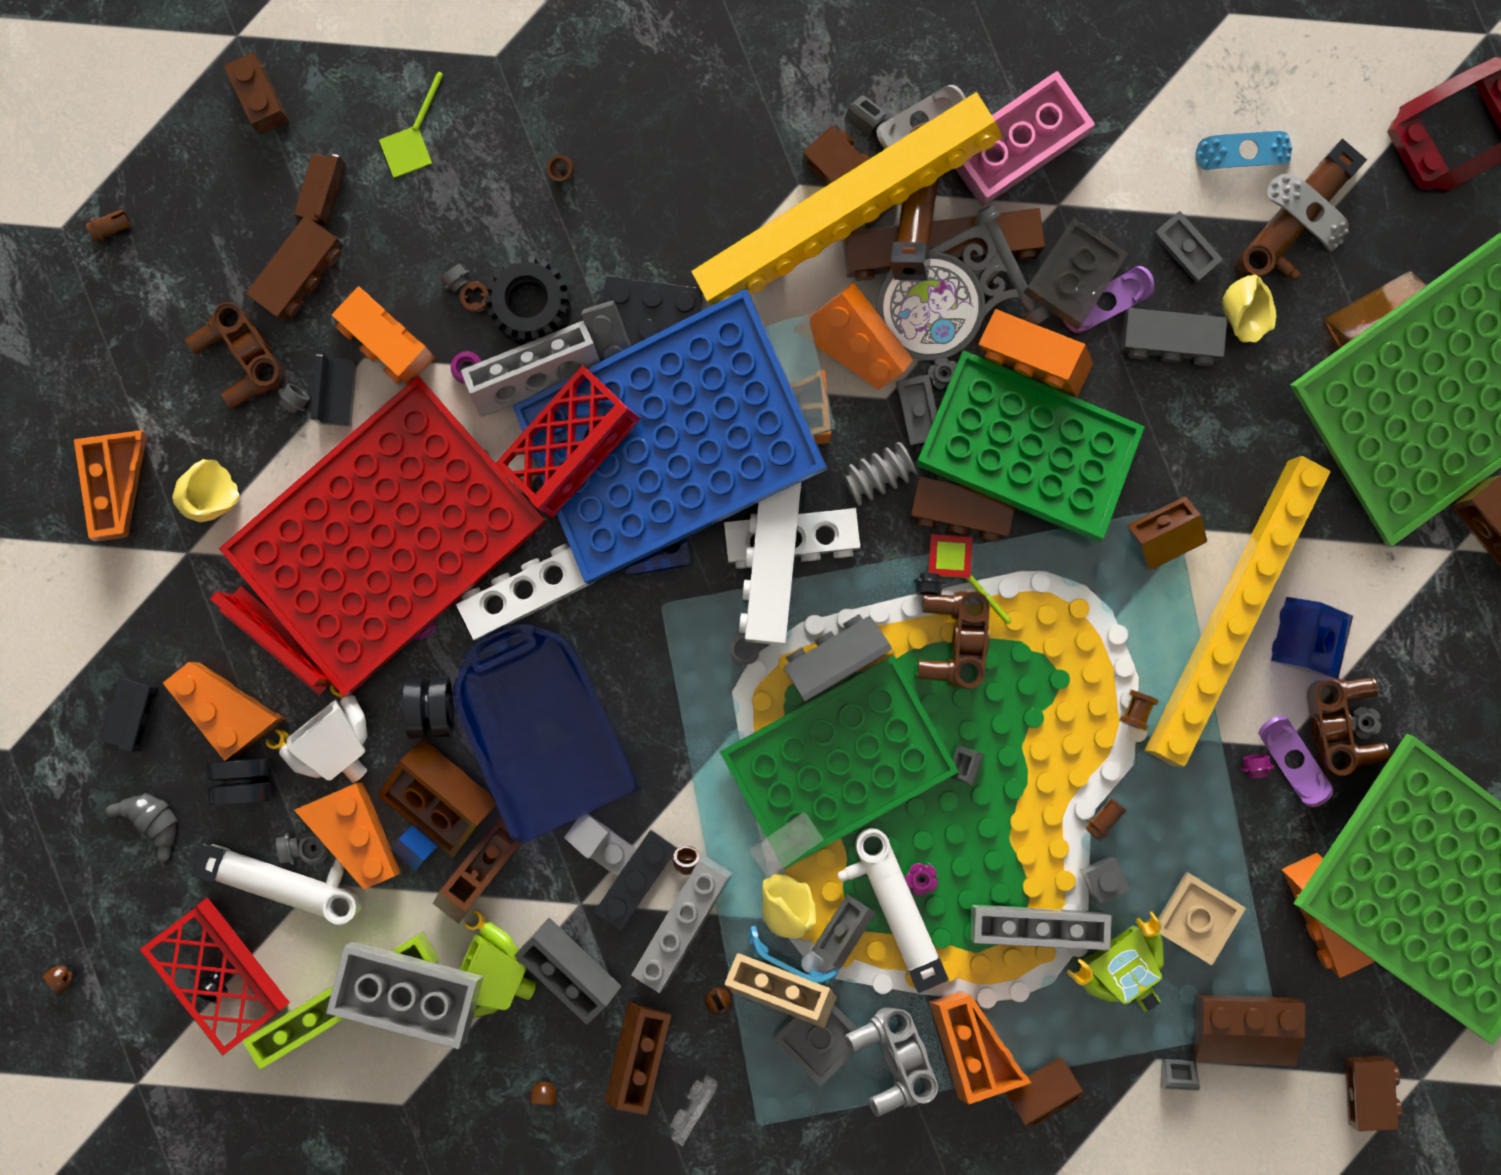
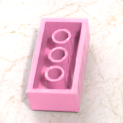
(1033, 133)

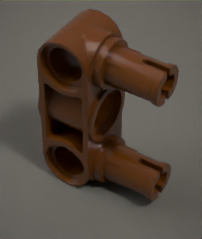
(247, 347)
(969, 638)
(1333, 726)

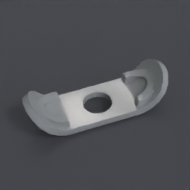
(932, 106)
(1295, 196)

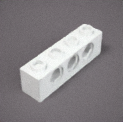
(841, 522)
(474, 603)

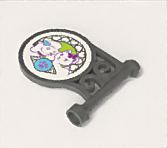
(946, 311)

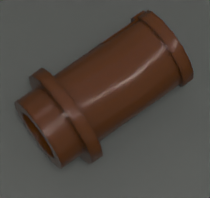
(108, 225)
(1105, 819)

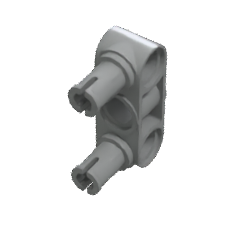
(904, 1057)

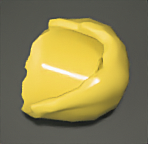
(1249, 308)
(205, 492)
(787, 906)

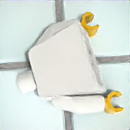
(327, 742)

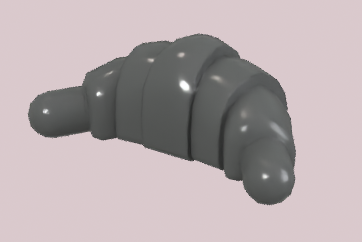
(149, 818)

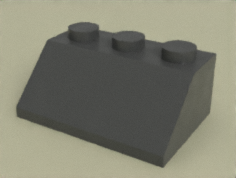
(836, 656)

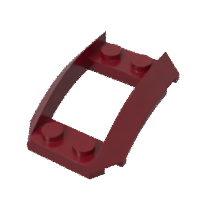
(1416, 144)

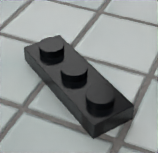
(635, 879)

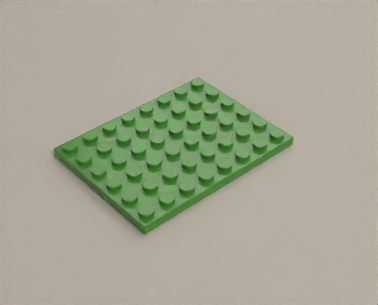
(1417, 398)
(1421, 885)

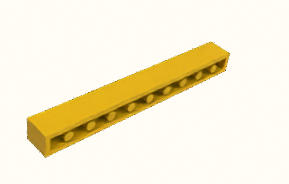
(850, 201)
(1237, 611)

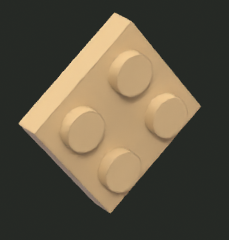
(1199, 918)

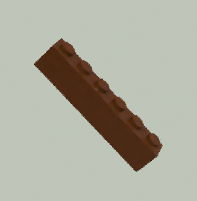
(870, 250)

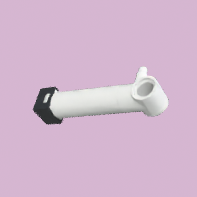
(223, 865)
(899, 910)

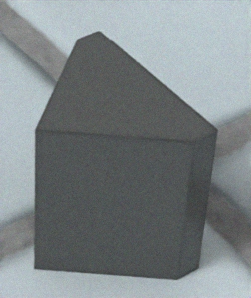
(865, 115)
(968, 764)
(1179, 1075)

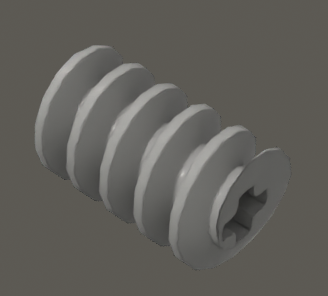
(879, 472)

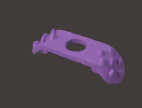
(1128, 290)
(1306, 780)

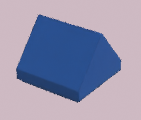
(414, 847)

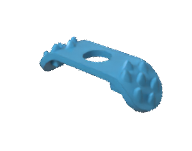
(1224, 152)
(761, 950)

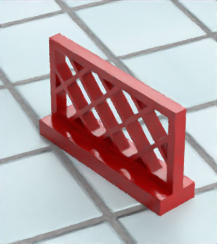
(582, 456)
(264, 627)
(237, 955)

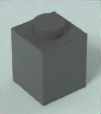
(1105, 879)

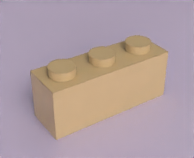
(780, 990)

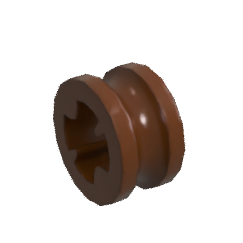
(473, 286)

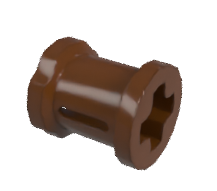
(1138, 710)

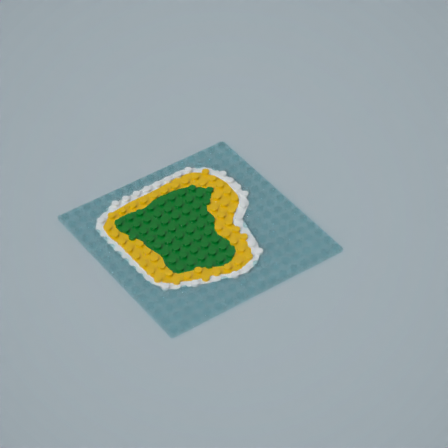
(1047, 719)

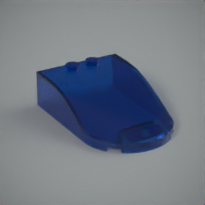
(539, 730)

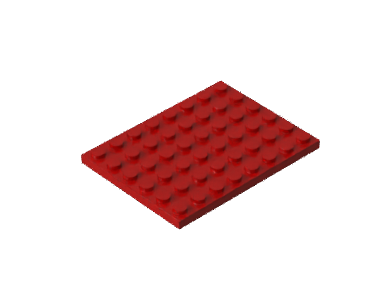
(382, 536)

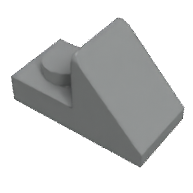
(600, 844)

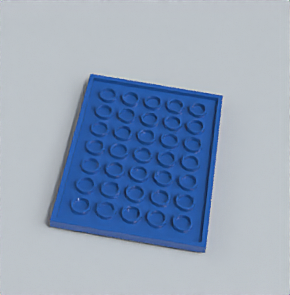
(709, 440)

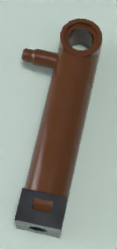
(1283, 229)
(910, 253)

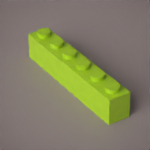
(311, 1017)

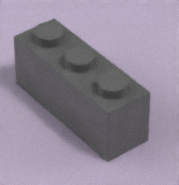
(1173, 336)
(568, 971)

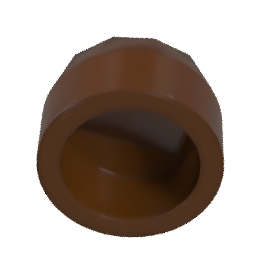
(555, 172)
(685, 859)
(58, 978)
(724, 996)
(543, 1094)

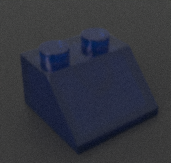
(1311, 637)

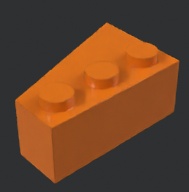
(382, 337)
(859, 338)
(109, 481)
(221, 710)
(353, 834)
(1333, 950)

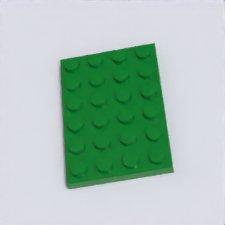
(1031, 446)
(842, 756)

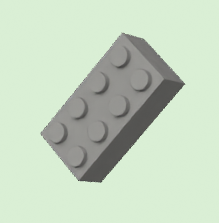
(405, 994)

